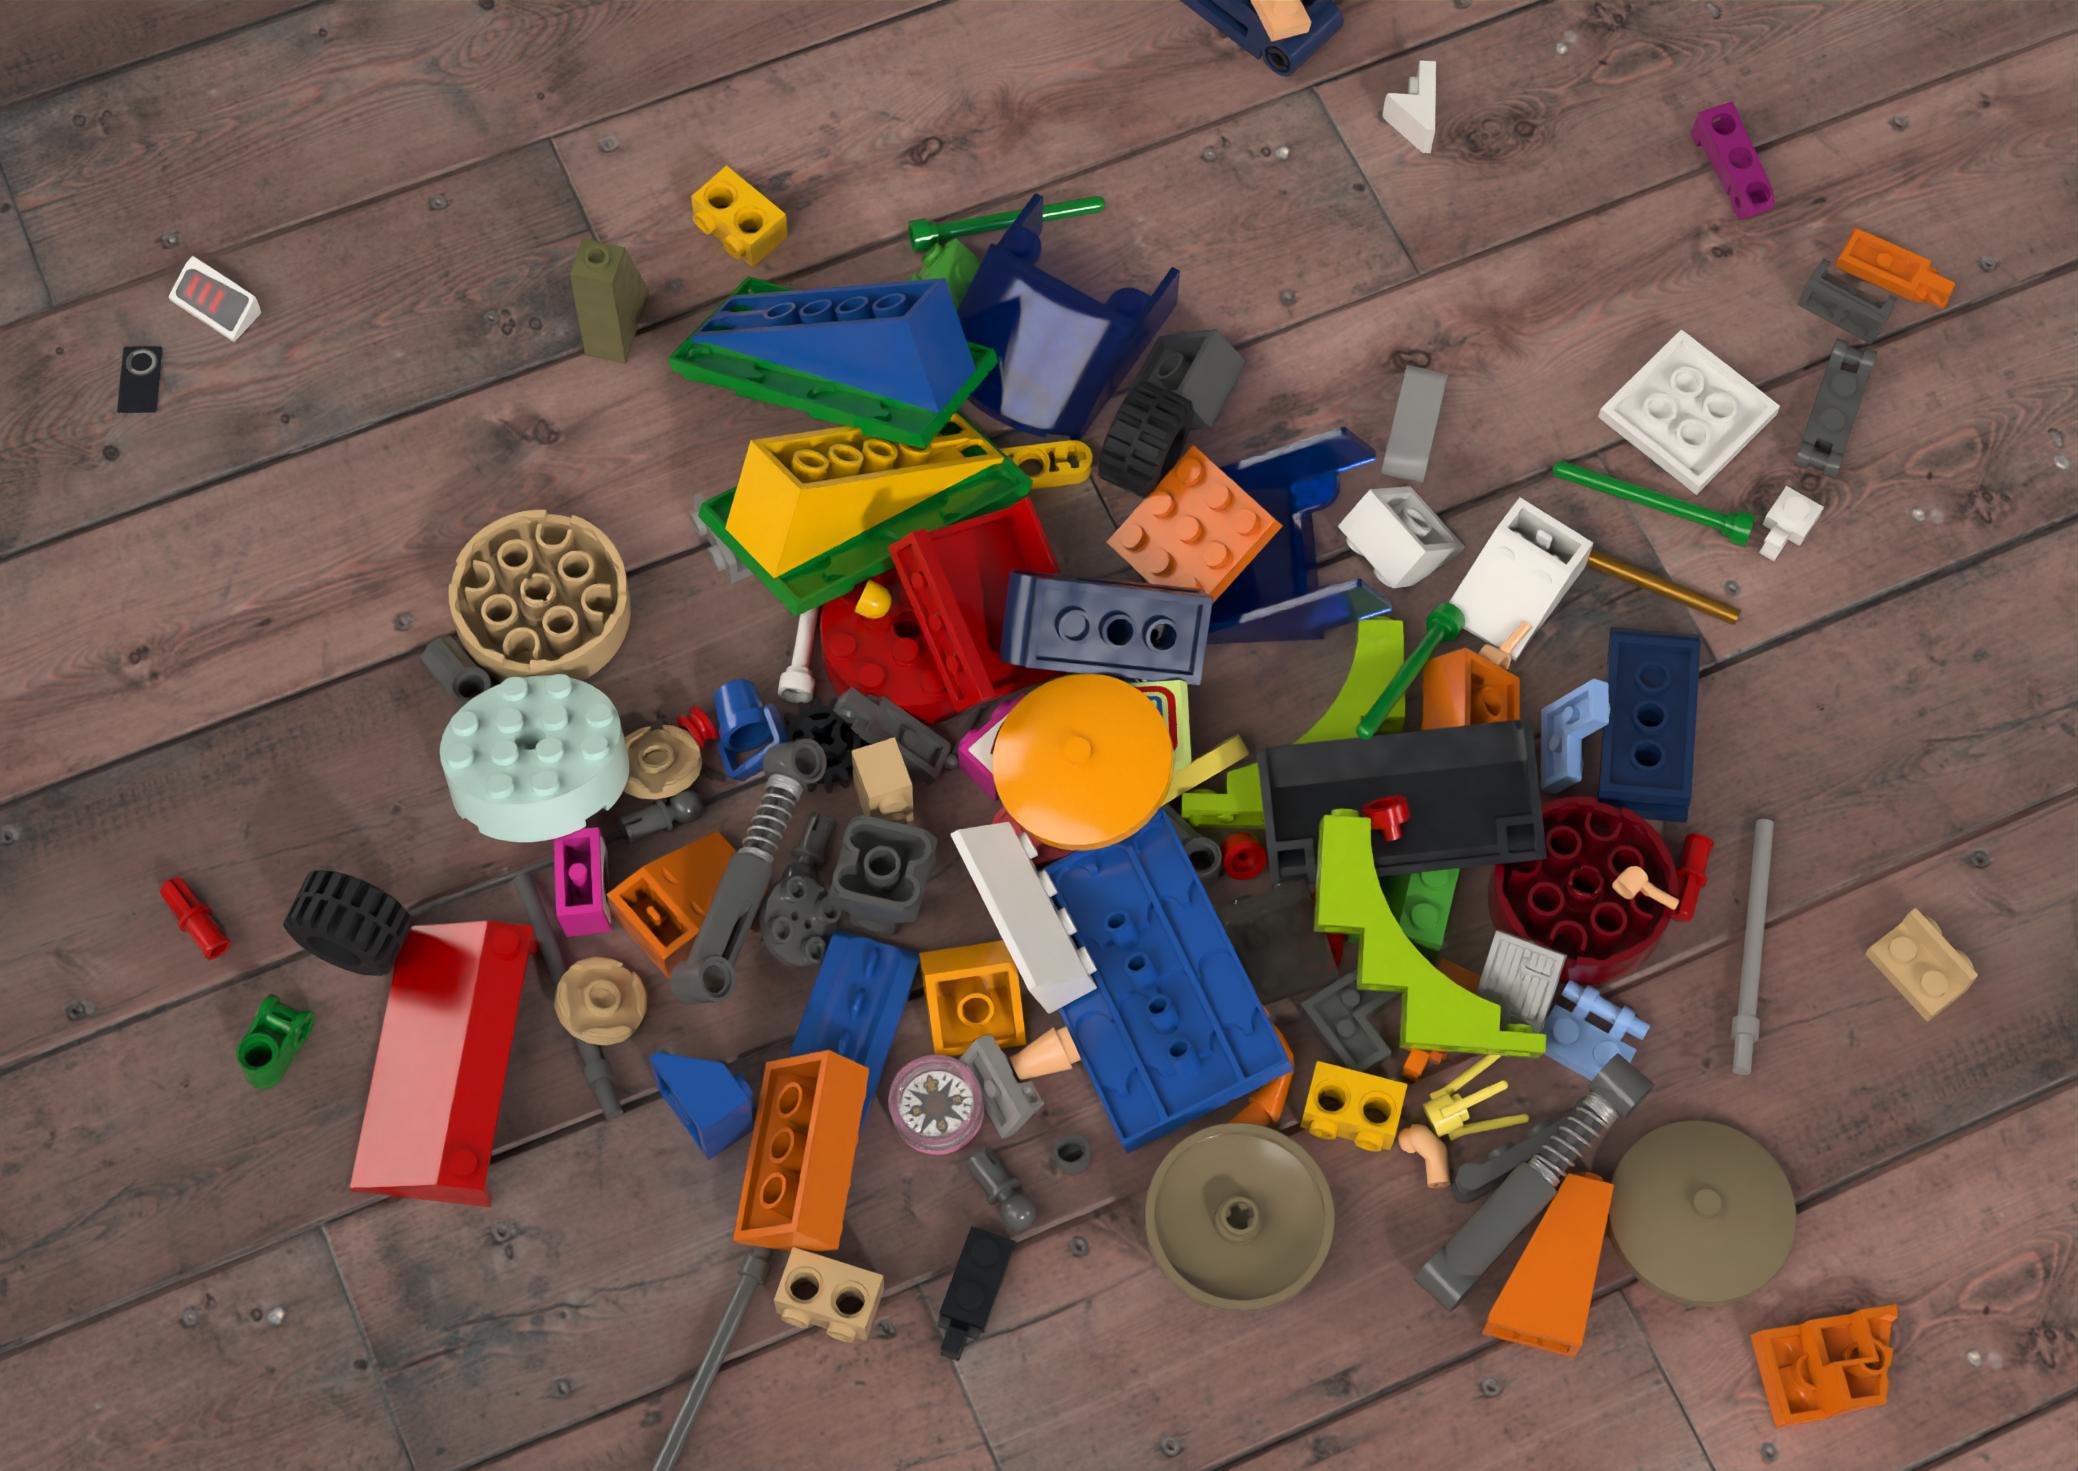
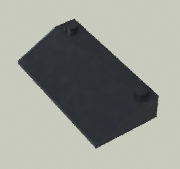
(1464, 785)

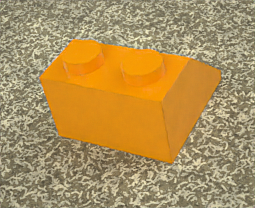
(972, 995)

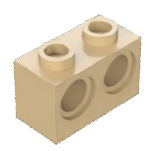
(835, 1283)

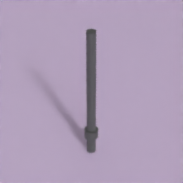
(596, 1070)
(753, 1273)

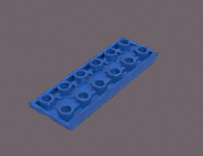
(858, 1004)

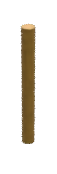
(1663, 587)

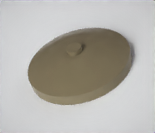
(1701, 1213)
(1239, 1218)

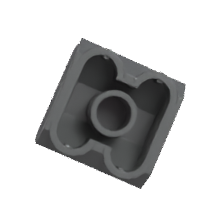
(882, 873)

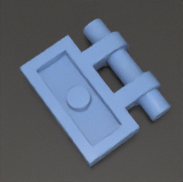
(1583, 1045)

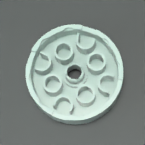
(534, 757)

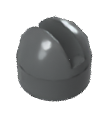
(1069, 1149)

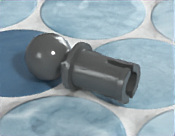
(682, 807)
(811, 846)
(1016, 1209)

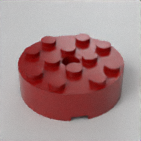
(877, 659)

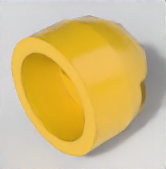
(874, 601)

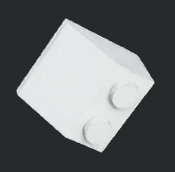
(1399, 536)

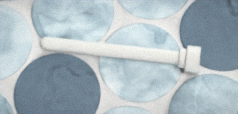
(797, 682)

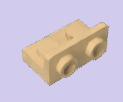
(1923, 964)

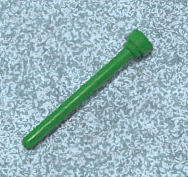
(926, 234)
(1734, 525)
(1441, 626)

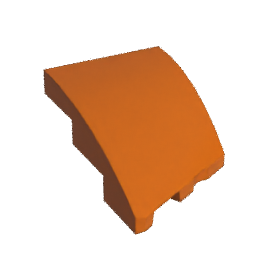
(1826, 1365)

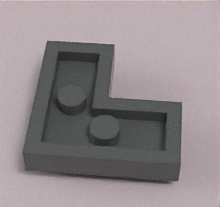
(1341, 1022)

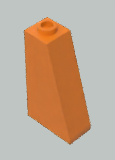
(1555, 1277)

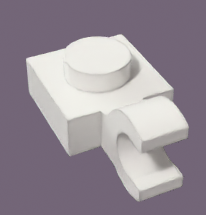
(1790, 520)

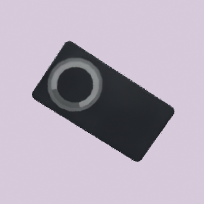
(139, 379)

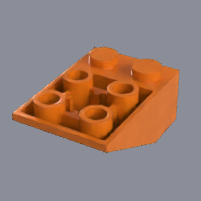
(669, 899)

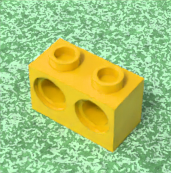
(745, 212)
(1355, 1093)

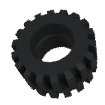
(1145, 438)
(348, 922)

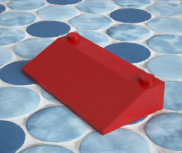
(443, 1062)

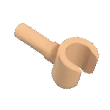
(1502, 655)
(1636, 880)

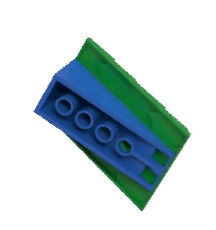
(844, 354)

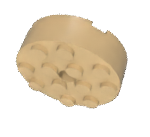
(532, 559)

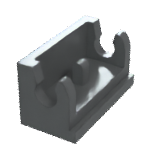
(1845, 304)

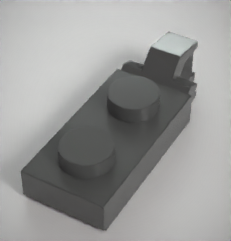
(880, 720)

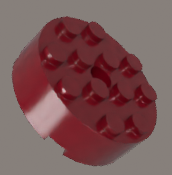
(1588, 849)

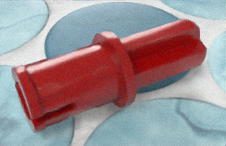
(1691, 874)
(194, 918)

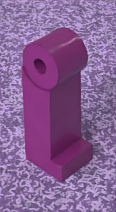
(1734, 160)

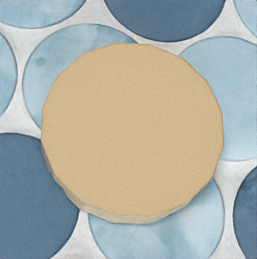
(661, 762)
(600, 1001)

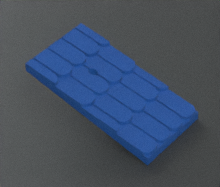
(1172, 1004)

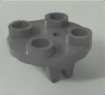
(788, 936)

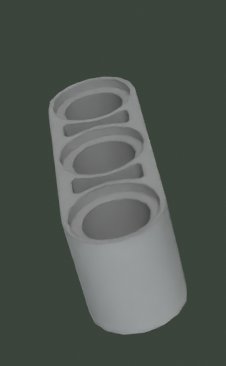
(1414, 423)

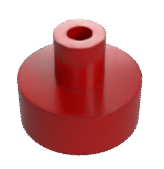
(1387, 814)
(1243, 856)

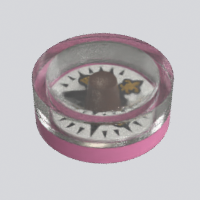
(936, 1104)

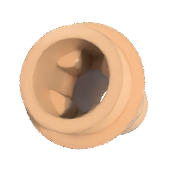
(1046, 1055)

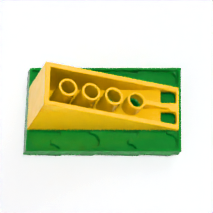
(830, 501)

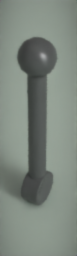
(952, 758)

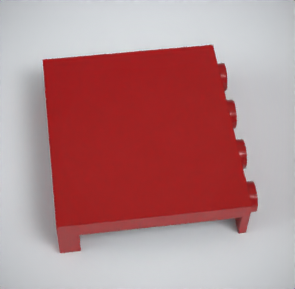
(960, 592)

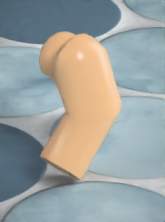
(1432, 1149)

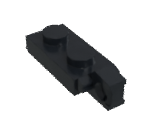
(974, 1289)

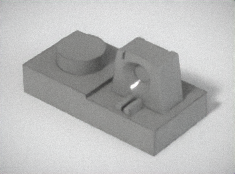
(1004, 1099)

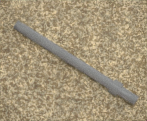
(1746, 1025)

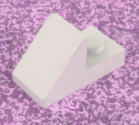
(1415, 112)

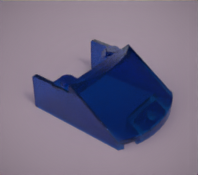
(1053, 343)
(1280, 589)

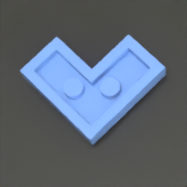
(1562, 731)

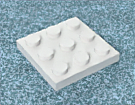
(1688, 411)

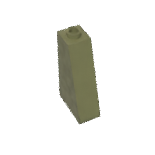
(607, 299)

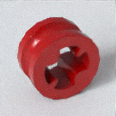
(698, 726)

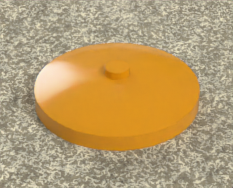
(1083, 762)

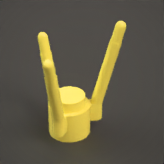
(1449, 1112)

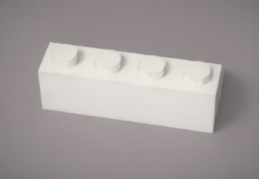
(1026, 914)

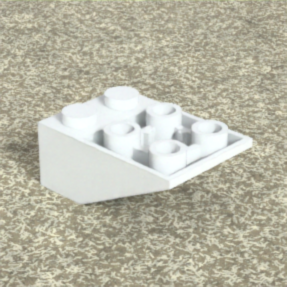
(1520, 575)

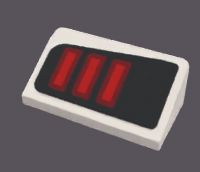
(214, 299)

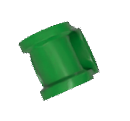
(276, 1033)

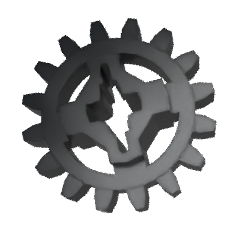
(825, 727)

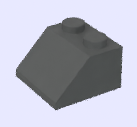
(1197, 367)

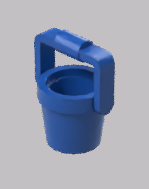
(745, 726)

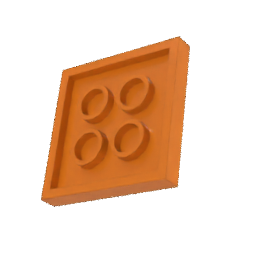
(1194, 529)

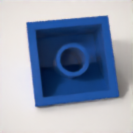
(705, 1099)

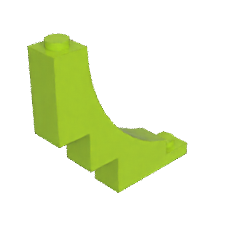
(1375, 663)
(1434, 1008)

